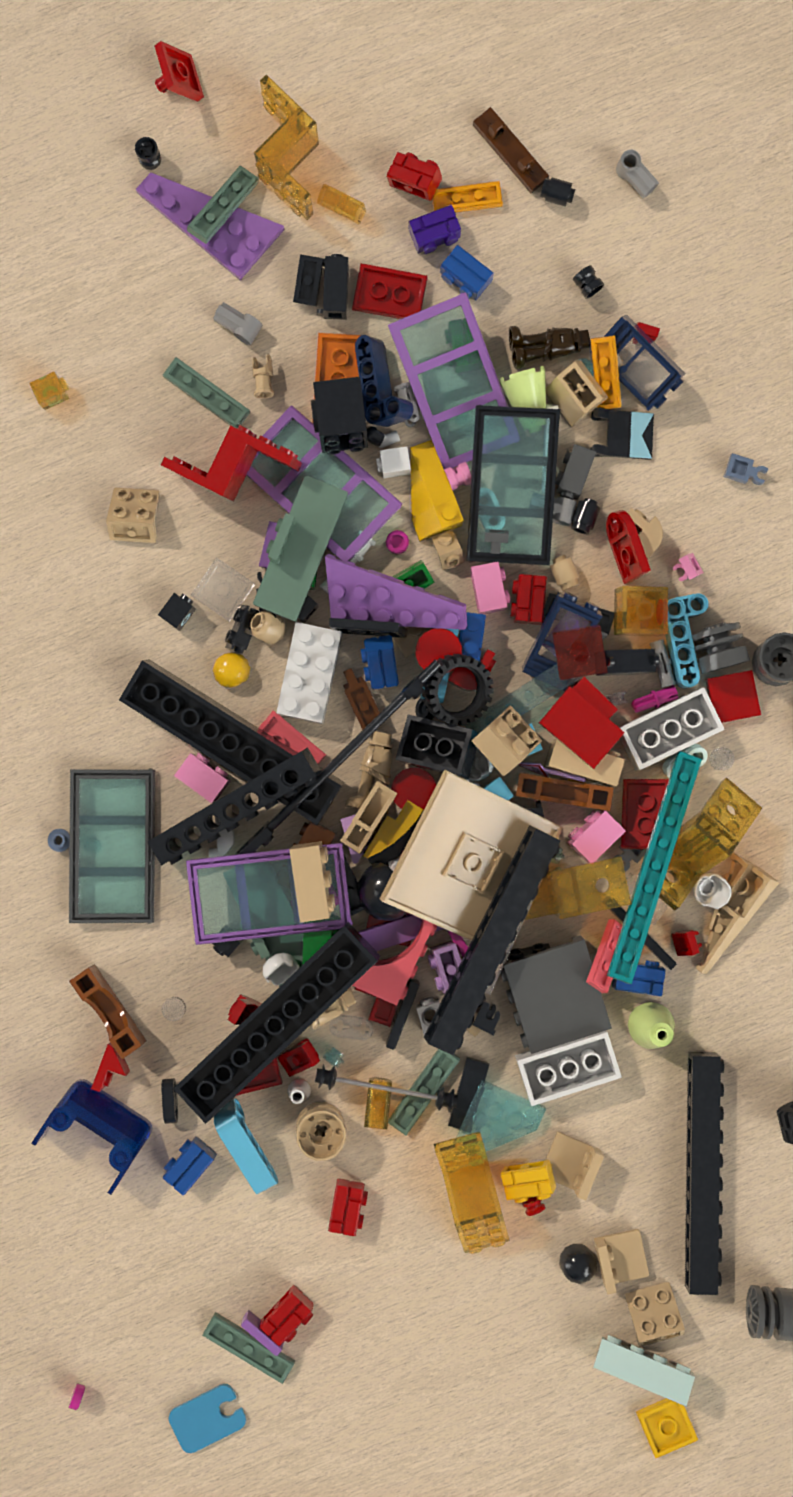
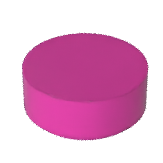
(397, 542)
(76, 1396)

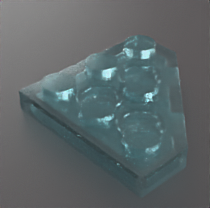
(500, 1116)

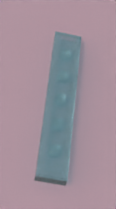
(525, 697)

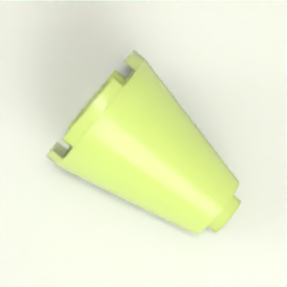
(526, 388)
(651, 1025)

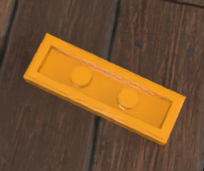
(469, 197)
(606, 369)

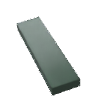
(222, 204)
(206, 393)
(428, 1082)
(247, 1348)

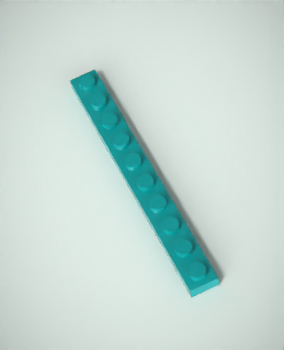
(654, 868)

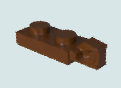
(360, 698)

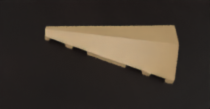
(748, 892)

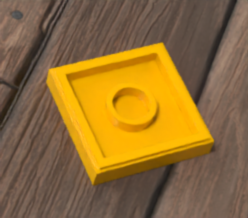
(666, 1426)

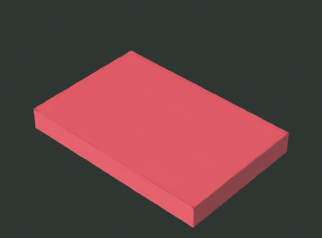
(288, 735)

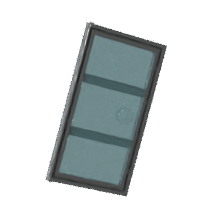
(109, 846)

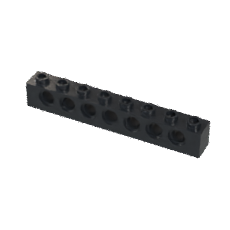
(164, 844)

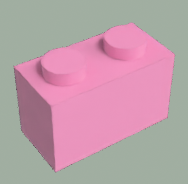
(489, 588)
(202, 777)

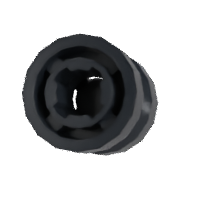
(148, 148)
(588, 281)

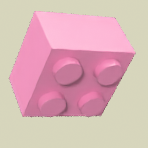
(595, 835)

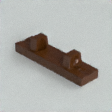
(510, 150)

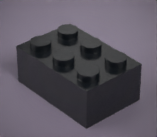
(437, 746)

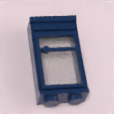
(643, 364)
(563, 615)

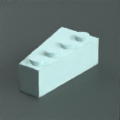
(645, 1370)

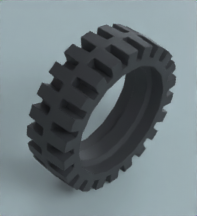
(482, 692)

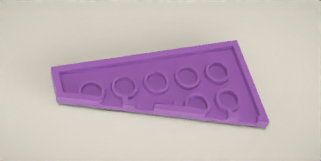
(237, 242)

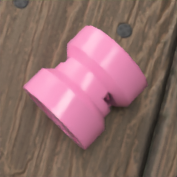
(458, 476)

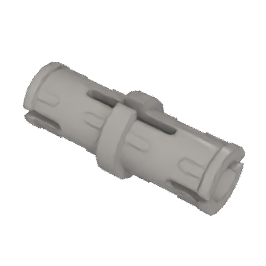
(663, 668)

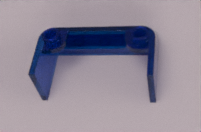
(104, 1117)

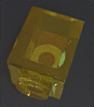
(50, 390)

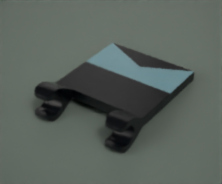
(627, 434)

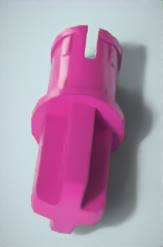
(654, 699)

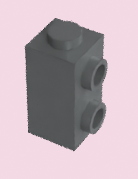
(577, 468)

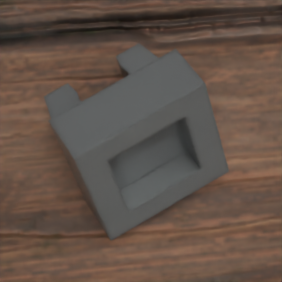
(496, 537)

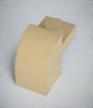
(649, 532)

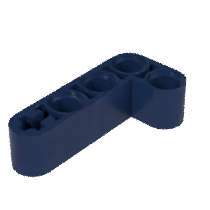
(373, 370)

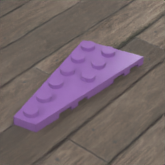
(379, 597)

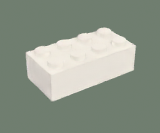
(309, 673)
(670, 729)
(568, 1068)

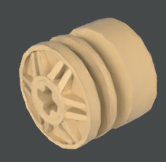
(313, 1142)

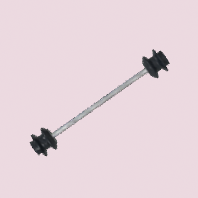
(442, 1098)

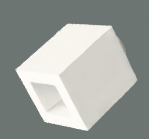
(394, 462)

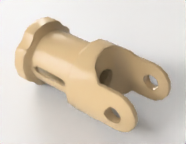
(263, 378)

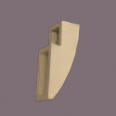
(368, 817)

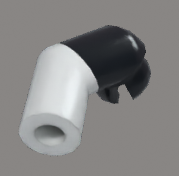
(380, 439)

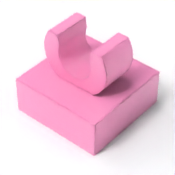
(690, 566)

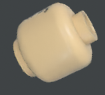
(267, 627)

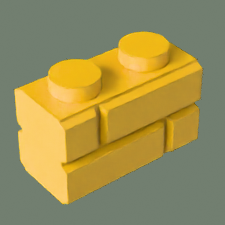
(528, 1181)

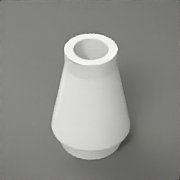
(299, 1086)

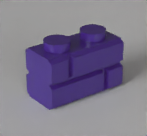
(434, 230)

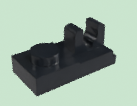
(308, 280)

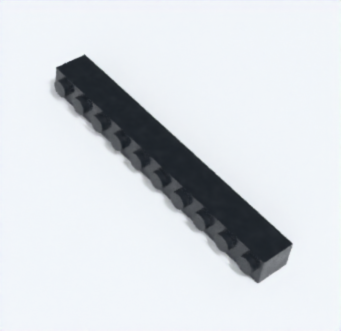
(492, 940)
(703, 1173)

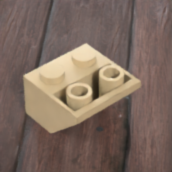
(575, 392)
(507, 741)

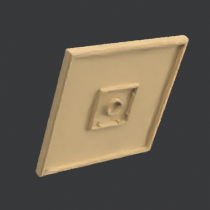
(459, 854)

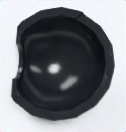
(370, 890)

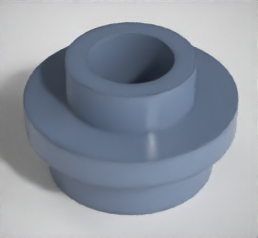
(65, 837)

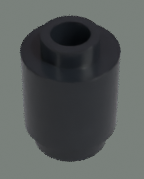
(557, 191)
(585, 516)

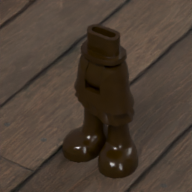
(557, 343)

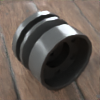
(720, 647)
(764, 667)
(770, 1313)

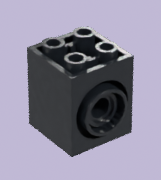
(339, 415)

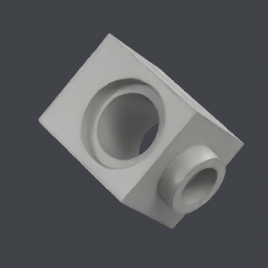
(426, 1004)

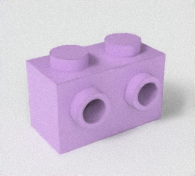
(446, 962)

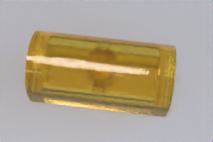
(341, 204)
(377, 1105)

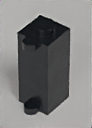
(335, 287)
(630, 662)

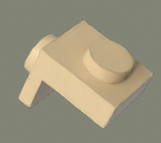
(448, 549)

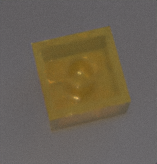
(641, 611)

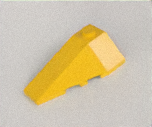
(431, 495)

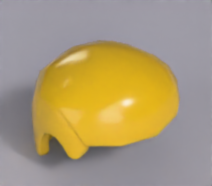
(231, 669)

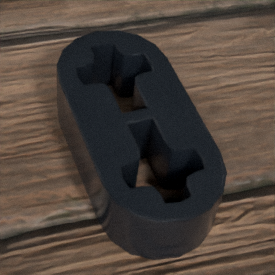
(169, 1101)

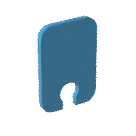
(201, 1421)

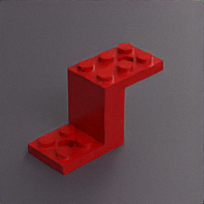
(233, 462)

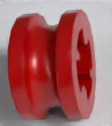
(533, 1206)

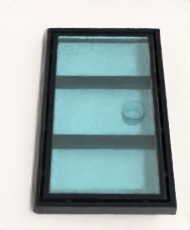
(513, 483)

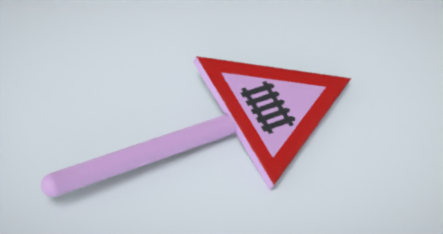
(539, 769)

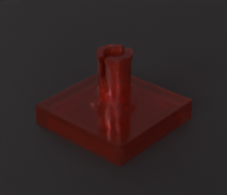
(579, 652)

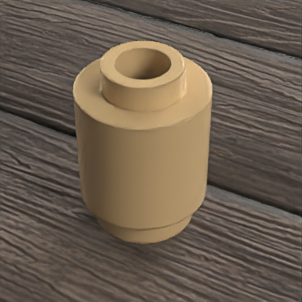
(564, 572)

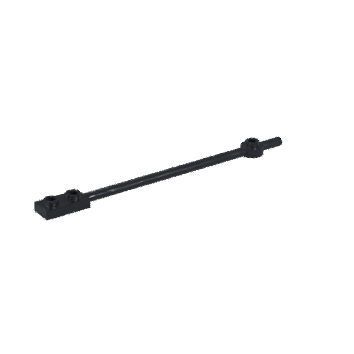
(411, 690)

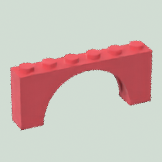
(389, 976)

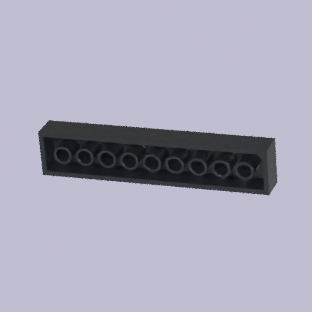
(218, 733)
(277, 1022)

